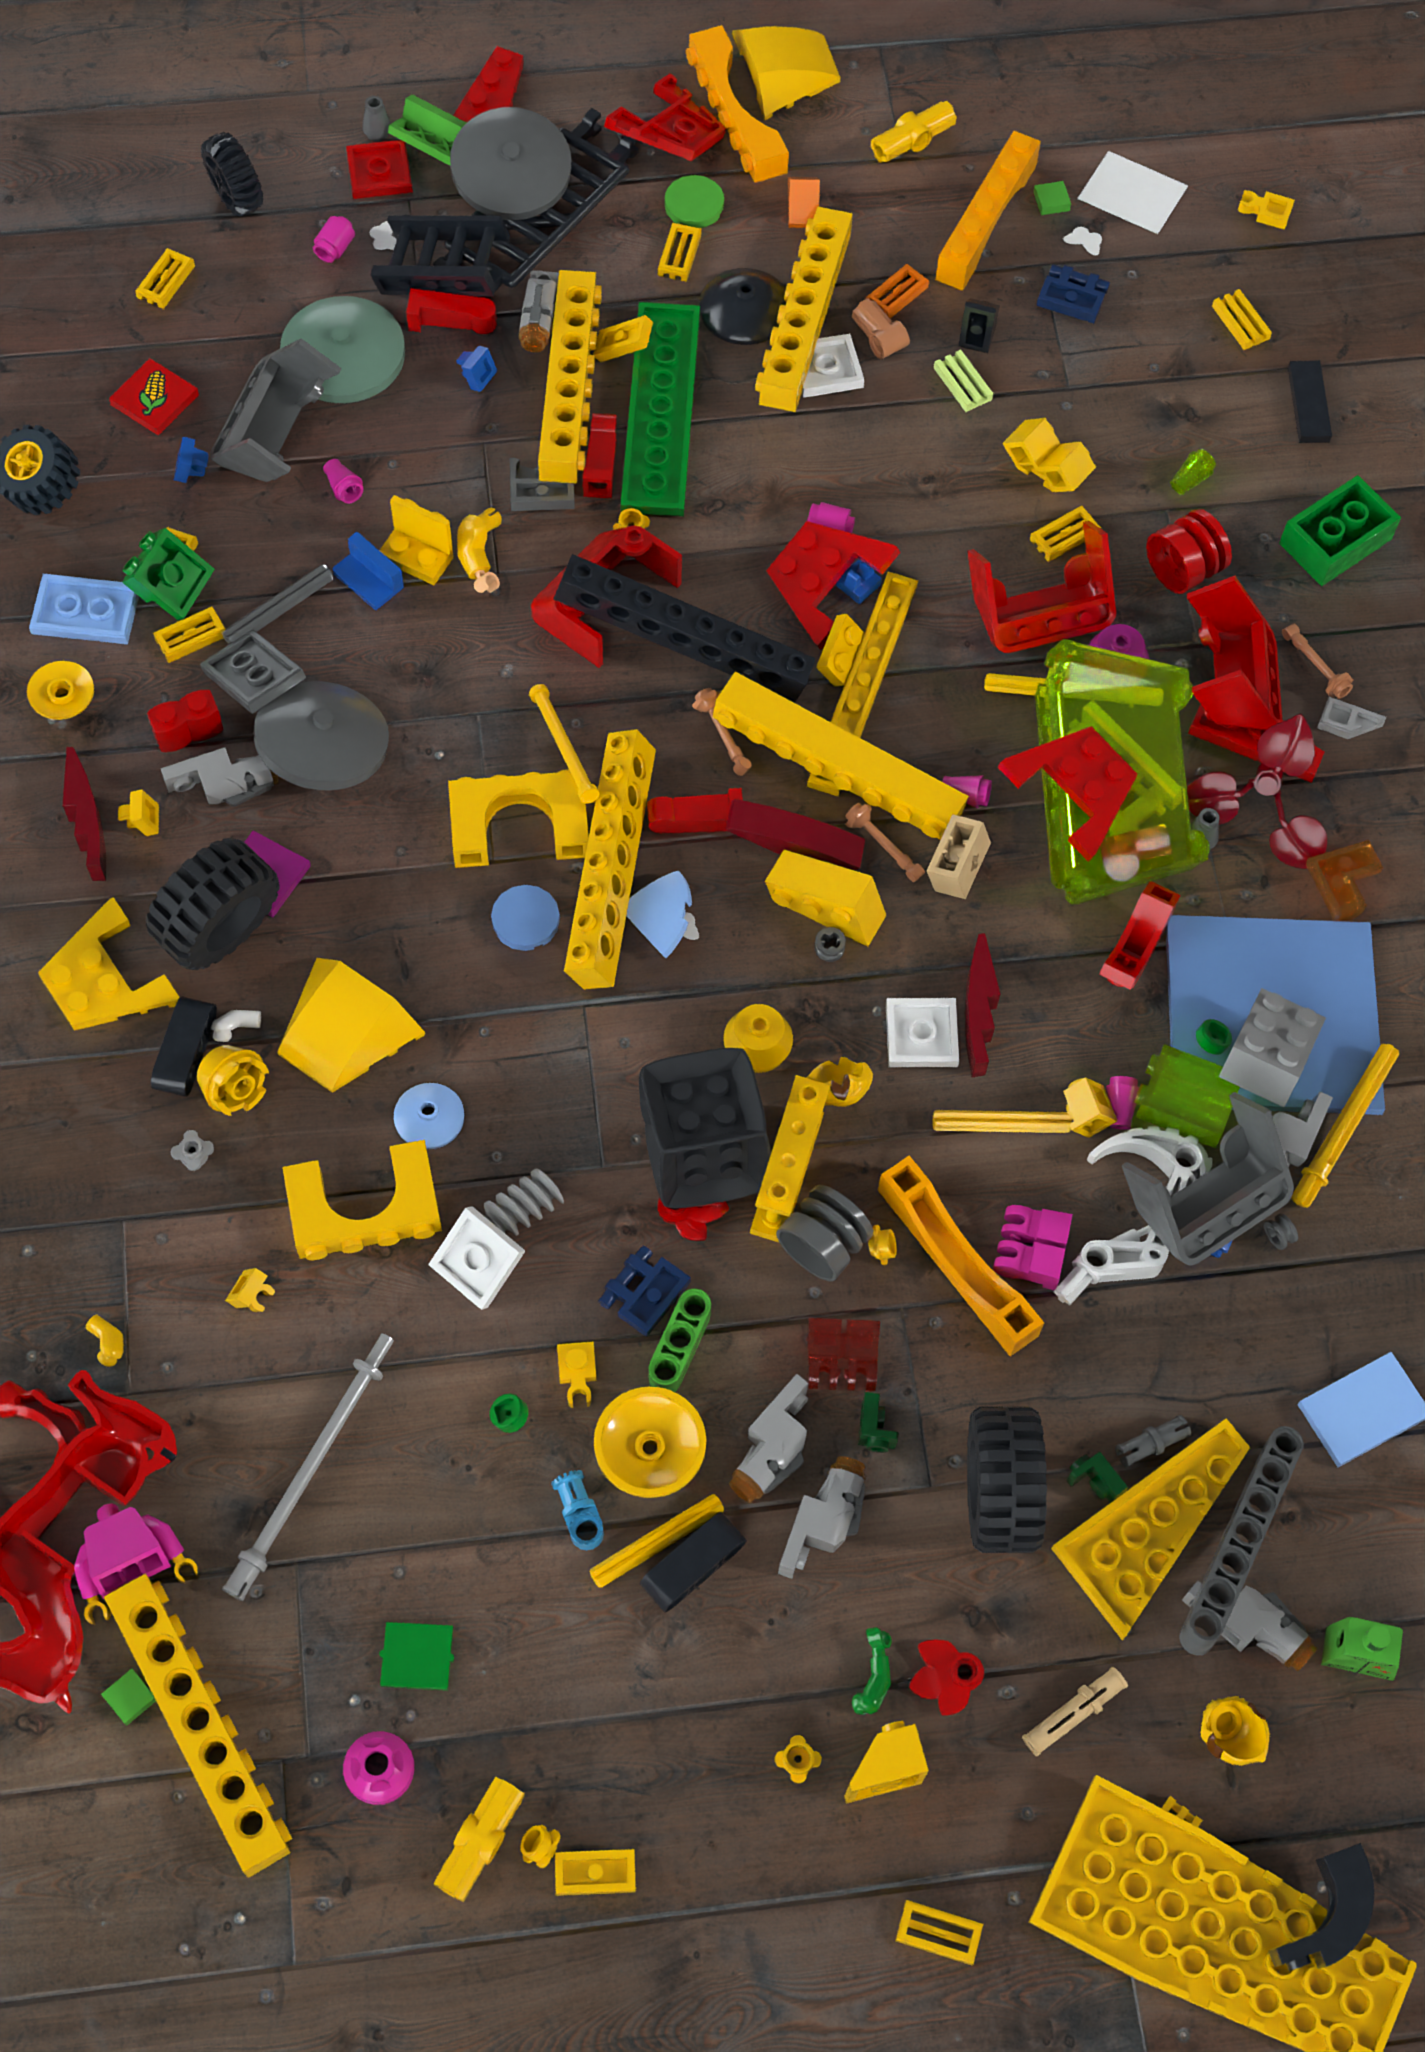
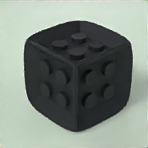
(704, 1127)

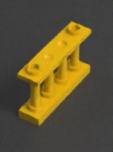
(789, 1156)

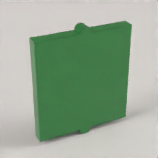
(416, 1656)

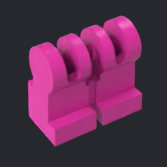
(1049, 1235)

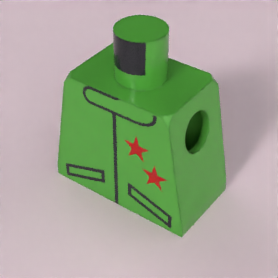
(1366, 1647)

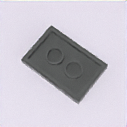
(252, 671)

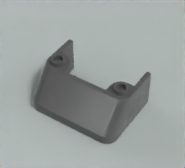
(269, 408)
(1225, 1200)

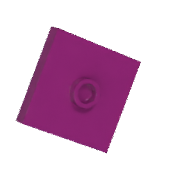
(287, 864)

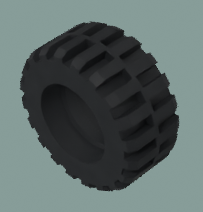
(212, 903)
(1006, 1479)

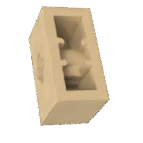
(958, 856)

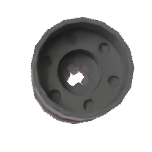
(825, 1232)

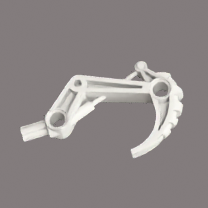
(1124, 1255)

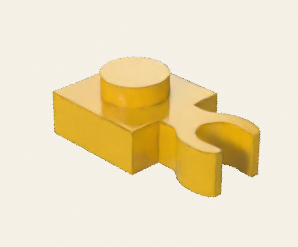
(1271, 209)
(577, 1367)

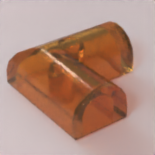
(1125, 851)
(1336, 877)

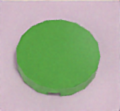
(694, 201)

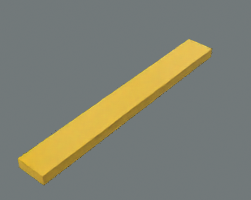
(870, 663)

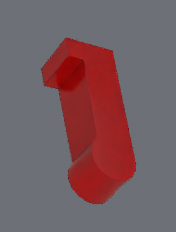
(450, 311)
(600, 456)
(691, 813)

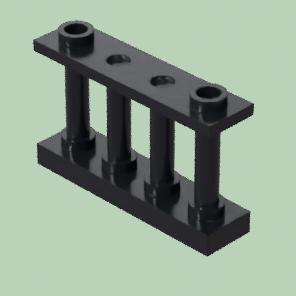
(449, 278)

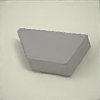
(1347, 719)

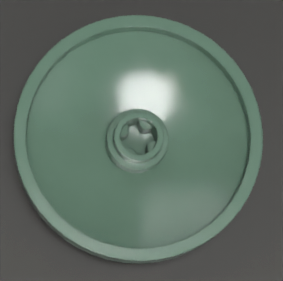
(357, 338)

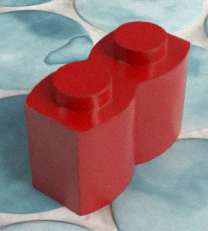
(185, 720)

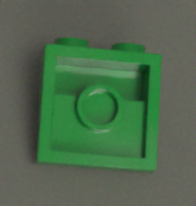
(167, 573)

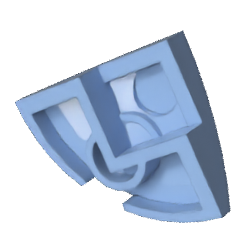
(660, 911)

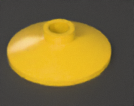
(59, 679)

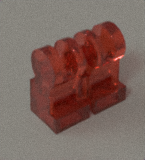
(856, 1345)

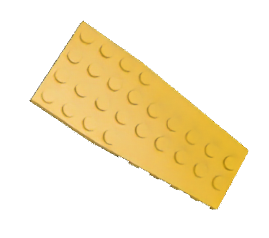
(1201, 1923)

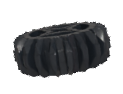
(232, 174)

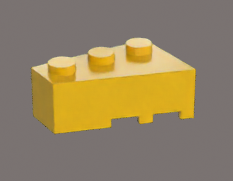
(828, 895)

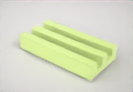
(968, 379)

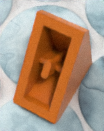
(802, 200)

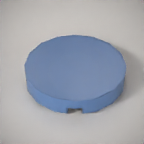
(525, 917)

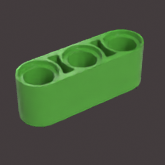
(682, 1325)

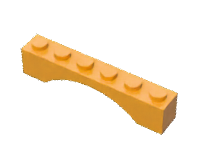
(759, 146)
(972, 232)
(991, 1298)

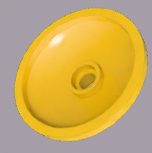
(653, 1418)

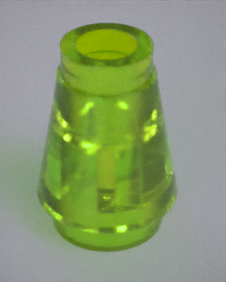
(1194, 470)

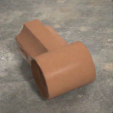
(883, 334)

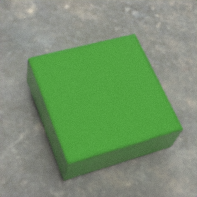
(1052, 198)
(129, 1697)

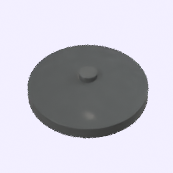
(510, 163)
(321, 736)

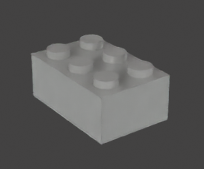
(1272, 1047)

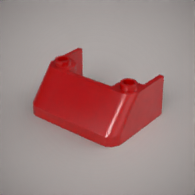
(607, 551)
(1052, 613)
(1244, 658)

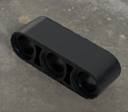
(183, 1046)
(693, 1562)

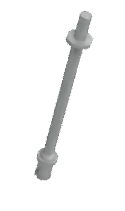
(253, 1559)

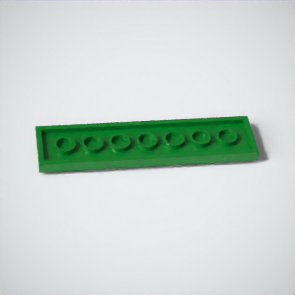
(661, 411)

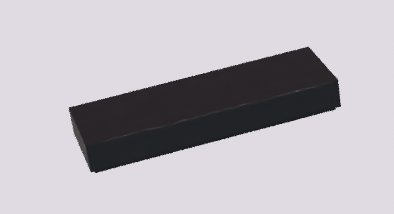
(1309, 402)

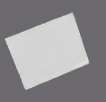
(1133, 192)

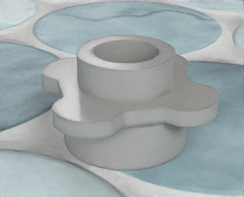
(194, 1160)

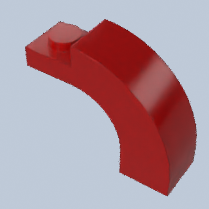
(1140, 936)

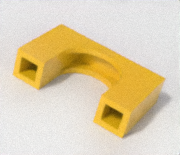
(478, 800)
(323, 1231)

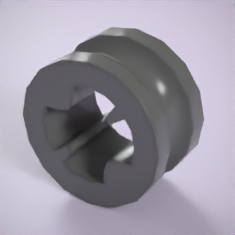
(827, 935)
(1281, 1231)

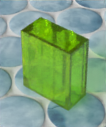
(1186, 1095)

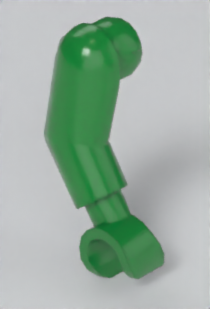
(880, 1678)

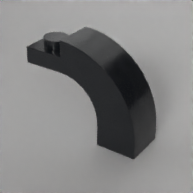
(1348, 1913)

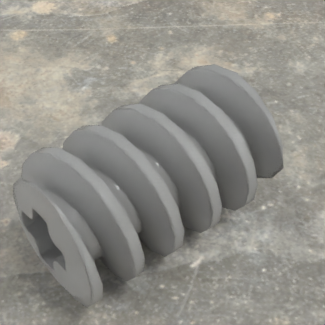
(523, 1202)

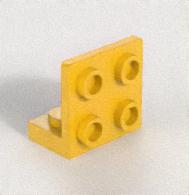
(419, 541)

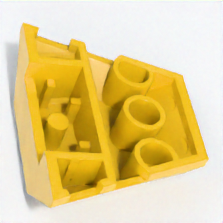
(786, 64)
(343, 1026)

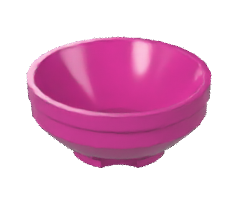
(383, 1787)

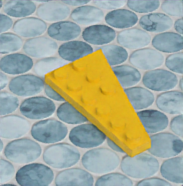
(1138, 1536)

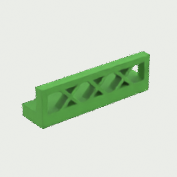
(427, 126)

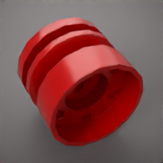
(1189, 551)

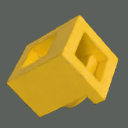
(1088, 1107)

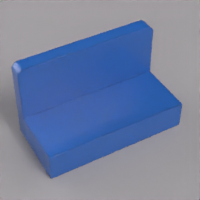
(369, 572)

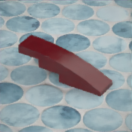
(82, 809)
(794, 832)
(981, 998)

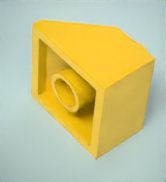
(890, 1763)

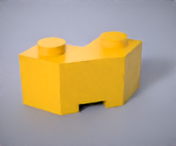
(1038, 451)

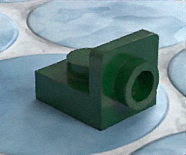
(871, 1418)
(1104, 1478)

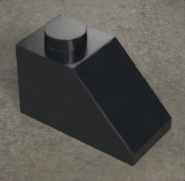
(978, 325)

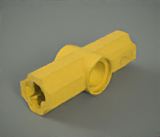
(913, 131)
(479, 1839)

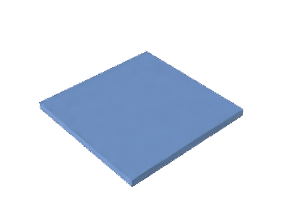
(1320, 965)

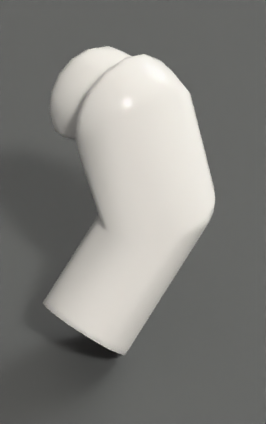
(233, 1019)

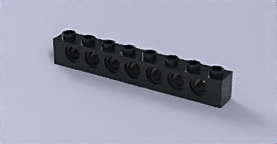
(683, 627)

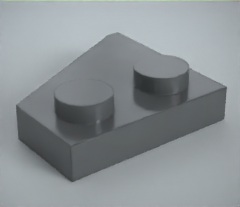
(531, 494)

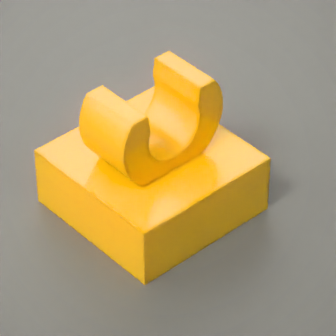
(141, 813)
(247, 1288)

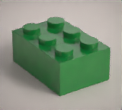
(1339, 530)

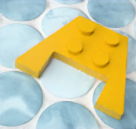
(88, 982)

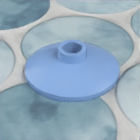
(437, 1128)

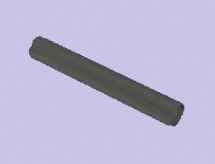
(279, 603)

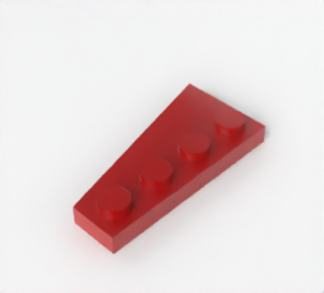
(493, 85)
(1241, 740)

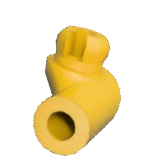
(110, 1340)

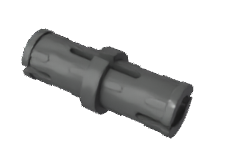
(1153, 1440)

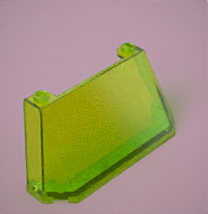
(1137, 713)

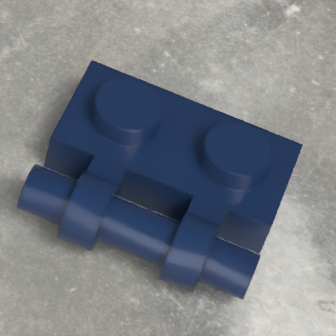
(1073, 293)
(652, 1297)

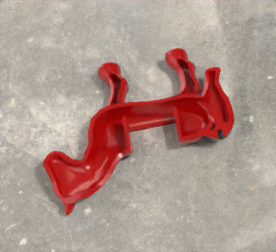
(31, 1573)

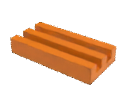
(903, 293)

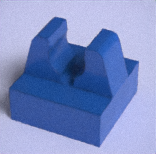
(477, 367)
(190, 461)
(859, 581)

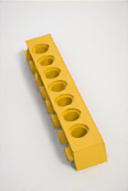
(805, 309)
(568, 377)
(610, 860)
(128, 1607)

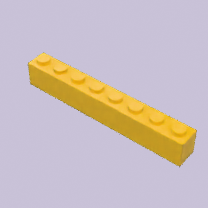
(838, 756)

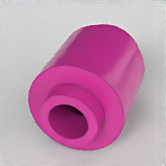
(333, 239)
(832, 516)

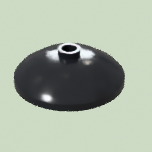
(742, 305)

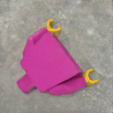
(120, 1551)

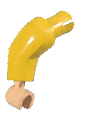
(471, 545)

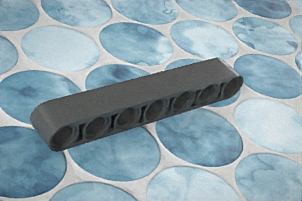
(1234, 1551)

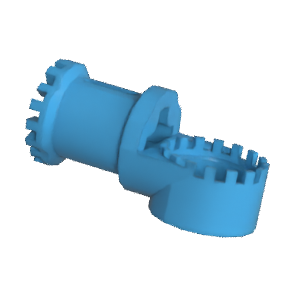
(578, 1510)

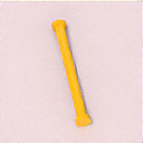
(587, 792)

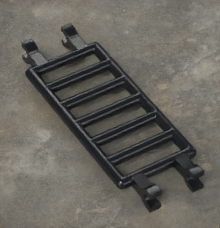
(577, 139)

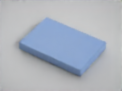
(84, 609)
(1364, 1409)

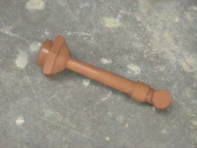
(1339, 684)
(705, 703)
(860, 817)

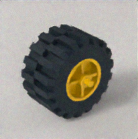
(36, 469)

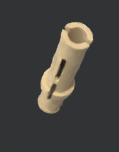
(1110, 1683)

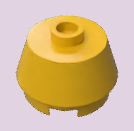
(761, 1034)
(232, 1078)

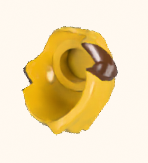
(847, 1080)
(1235, 1731)

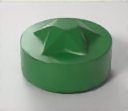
(1213, 1036)
(509, 1413)

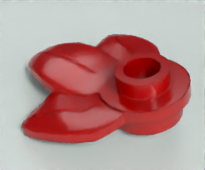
(692, 1221)
(940, 1676)

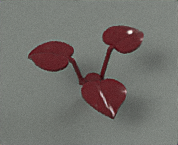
(1281, 749)

